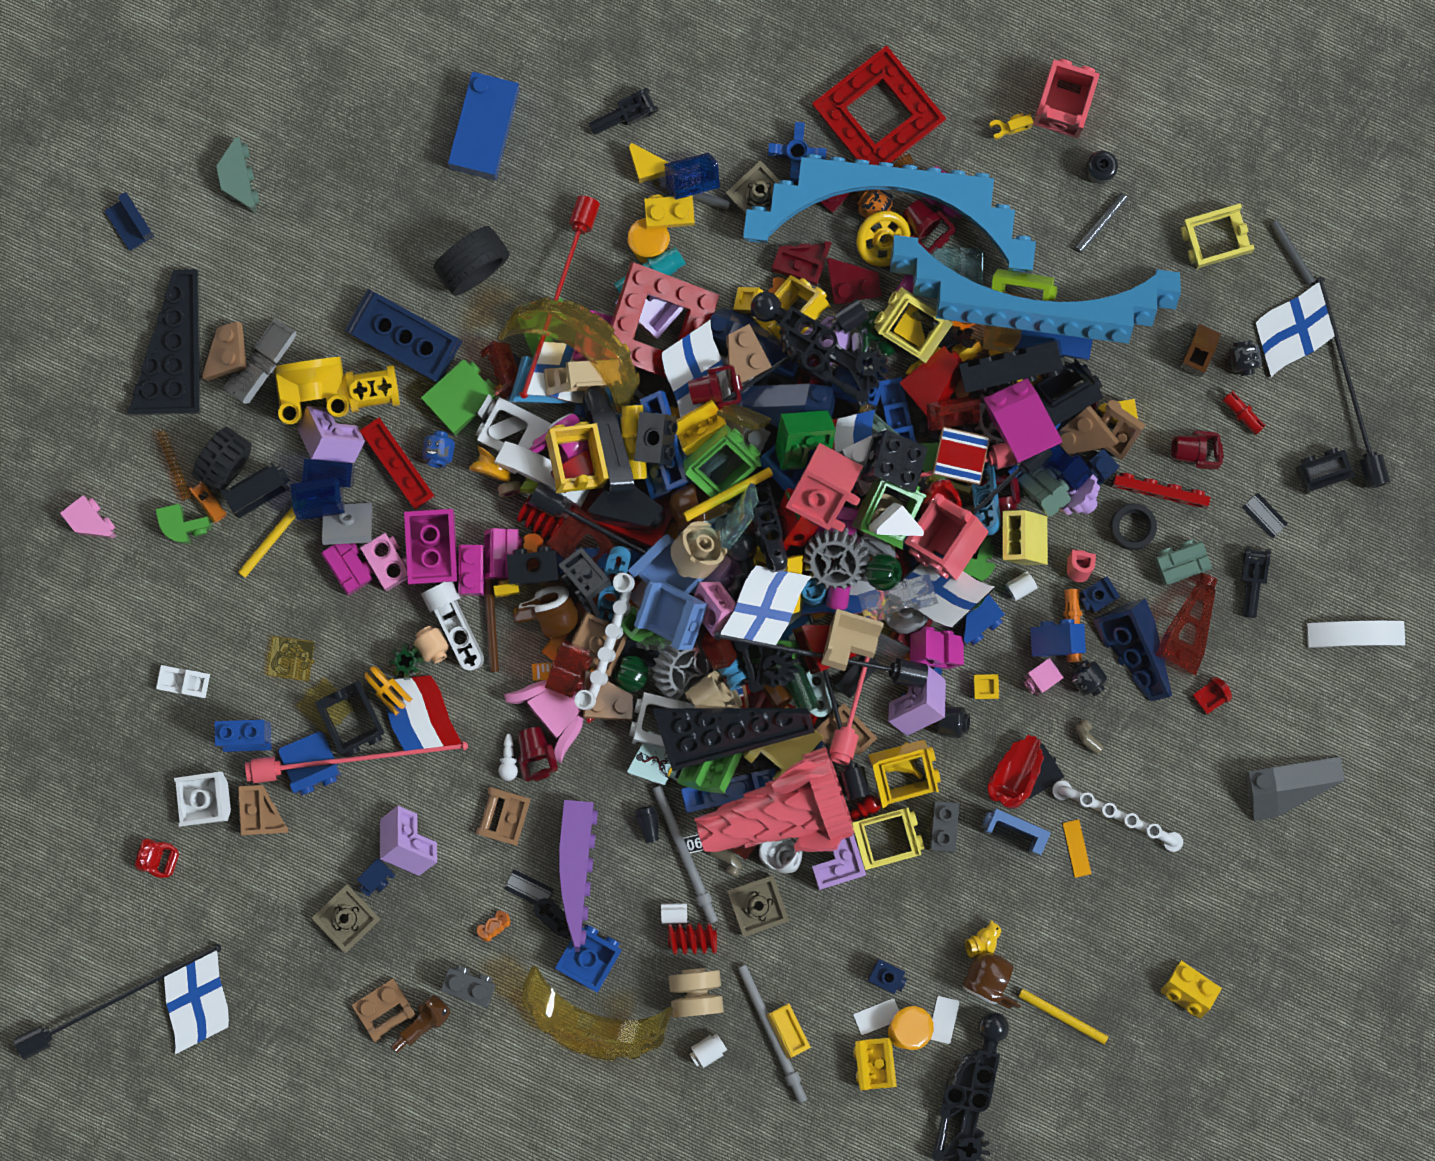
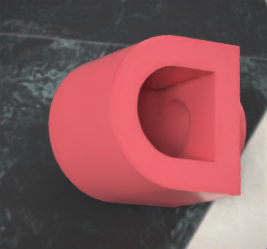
(1080, 565)

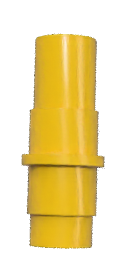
(629, 430)

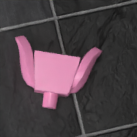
(554, 711)

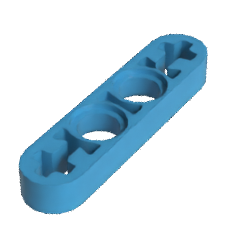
(993, 508)
(612, 569)

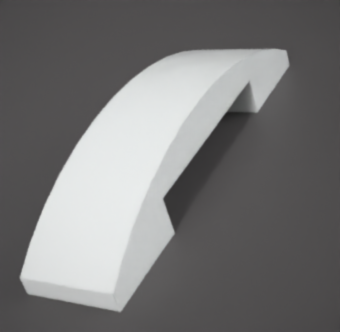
(535, 467)
(1355, 633)

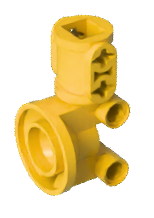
(326, 380)

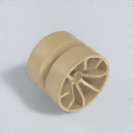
(696, 985)

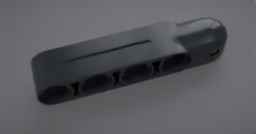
(599, 411)
(768, 527)

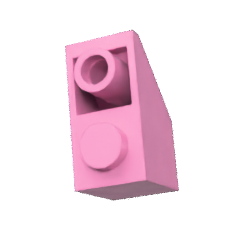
(86, 520)
(1042, 677)

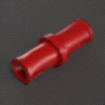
(1243, 413)

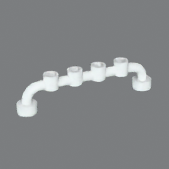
(622, 583)
(1171, 841)

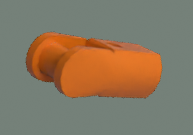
(209, 504)

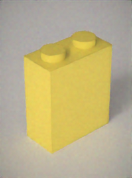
(1025, 538)

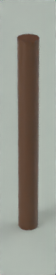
(491, 625)

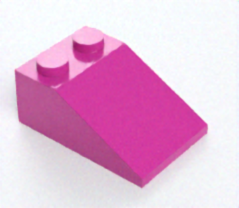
(1022, 420)
(431, 546)

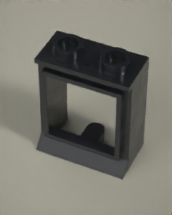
(1075, 399)
(257, 489)
(351, 746)

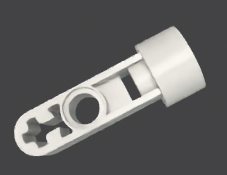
(444, 601)

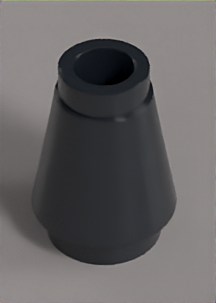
(648, 823)

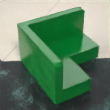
(800, 434)

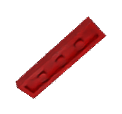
(397, 463)
(1151, 488)

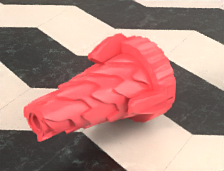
(798, 804)

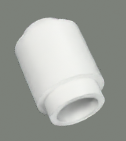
(707, 1050)

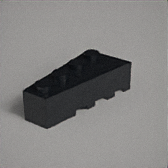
(1008, 367)

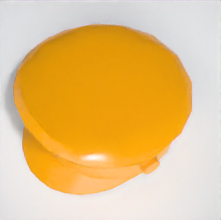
(647, 242)
(486, 466)
(911, 1028)

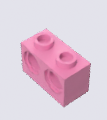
(381, 564)
(719, 605)

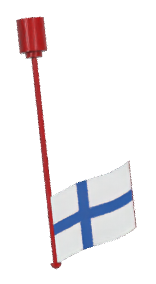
(557, 354)

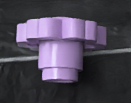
(1083, 499)

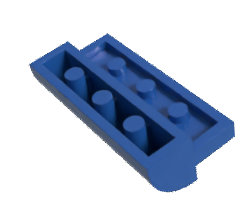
(660, 478)

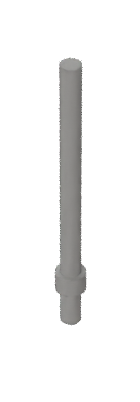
(703, 899)
(792, 1078)

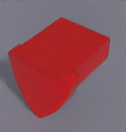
(1213, 695)

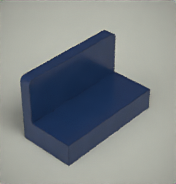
(129, 222)

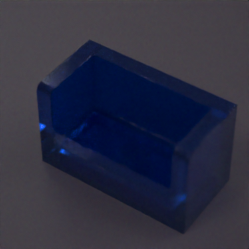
(692, 175)
(323, 469)
(1070, 469)
(317, 498)

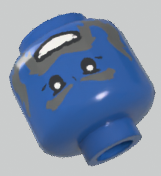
(438, 449)

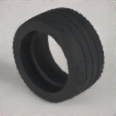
(471, 260)

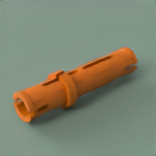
(1072, 611)

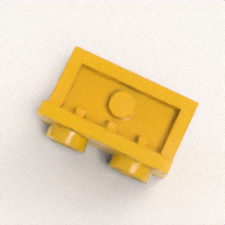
(668, 212)
(698, 426)
(1191, 990)
(875, 1063)

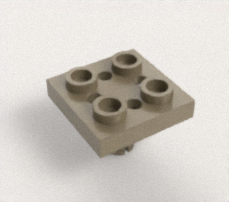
(760, 180)
(766, 889)
(328, 918)

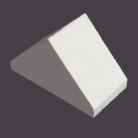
(895, 521)

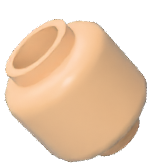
(432, 644)

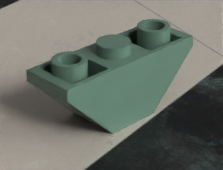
(236, 176)

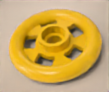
(865, 233)

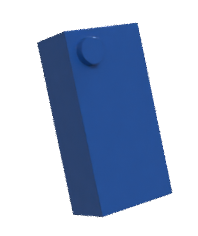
(484, 126)

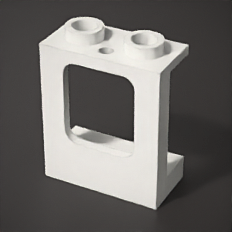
(535, 429)
(651, 699)

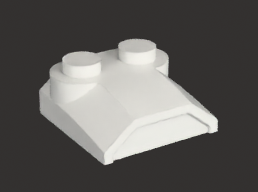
(202, 799)

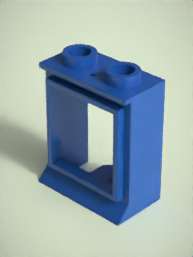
(254, 735)

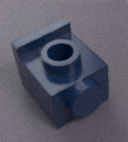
(1102, 466)
(1109, 595)
(375, 877)
(880, 970)

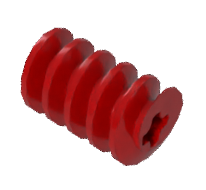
(539, 519)
(692, 939)

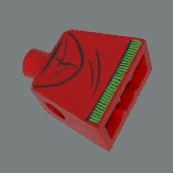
(796, 528)

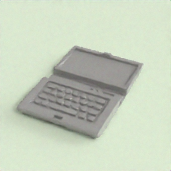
(268, 352)

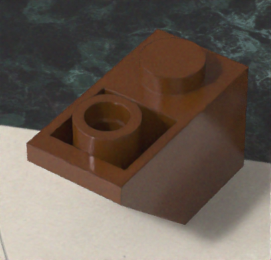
(1200, 350)

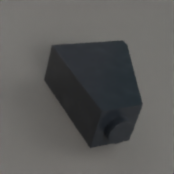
(628, 510)

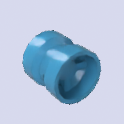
(813, 589)
(735, 675)

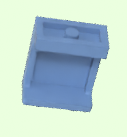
(658, 566)
(671, 614)
(1038, 834)

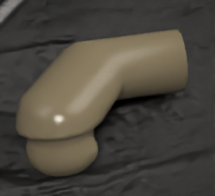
(1087, 739)
(729, 857)

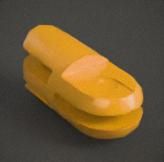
(387, 689)

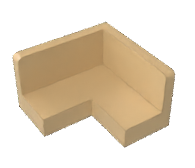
(850, 634)

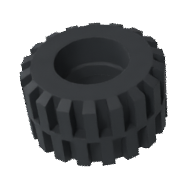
(221, 459)

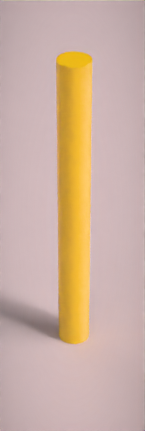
(727, 494)
(267, 543)
(1063, 1016)

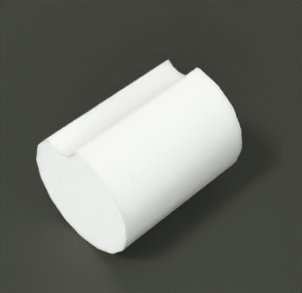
(1021, 586)
(674, 913)

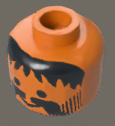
(873, 202)

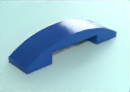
(698, 800)

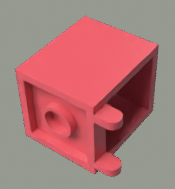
(1063, 109)
(825, 488)
(950, 533)

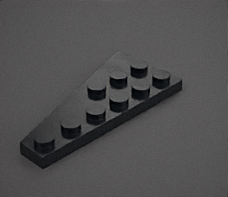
(172, 362)
(713, 733)

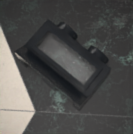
(1325, 470)

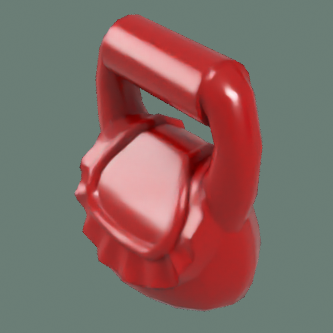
(149, 857)

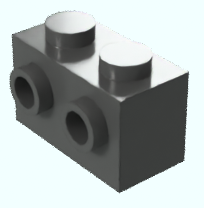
(469, 987)

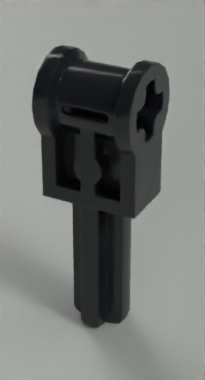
(630, 110)
(1254, 574)

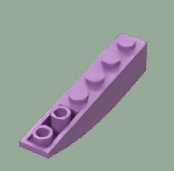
(575, 863)

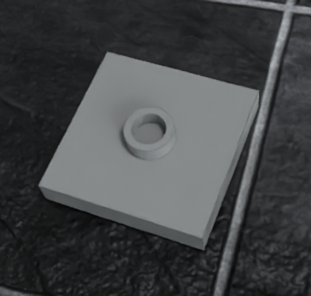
(350, 526)

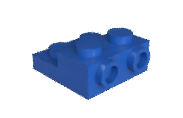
(592, 962)

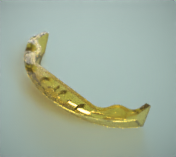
(586, 334)
(587, 1032)

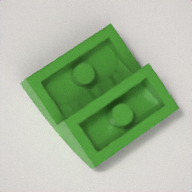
(711, 775)

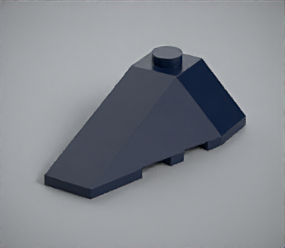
(727, 321)
(785, 399)
(1135, 639)

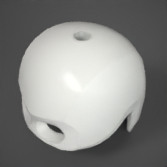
(776, 855)

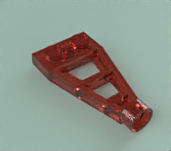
(572, 531)
(1178, 652)

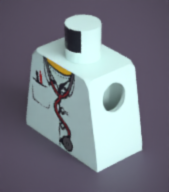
(653, 765)

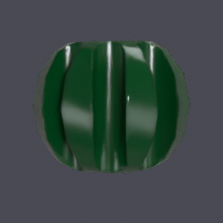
(883, 572)
(398, 660)
(631, 673)

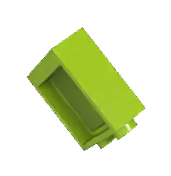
(1045, 283)

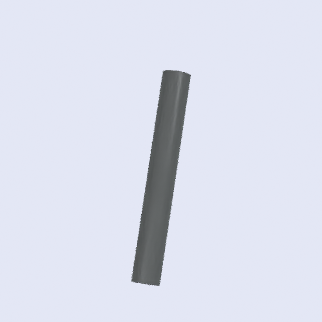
(705, 198)
(1101, 223)
(1292, 252)

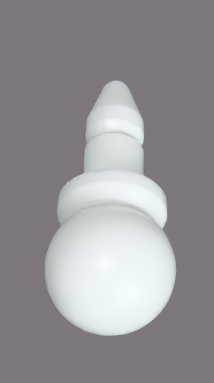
(508, 769)

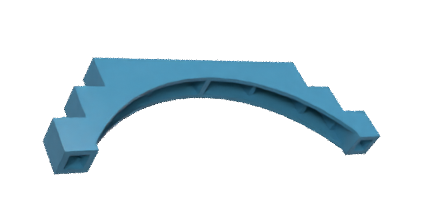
(828, 178)
(970, 302)

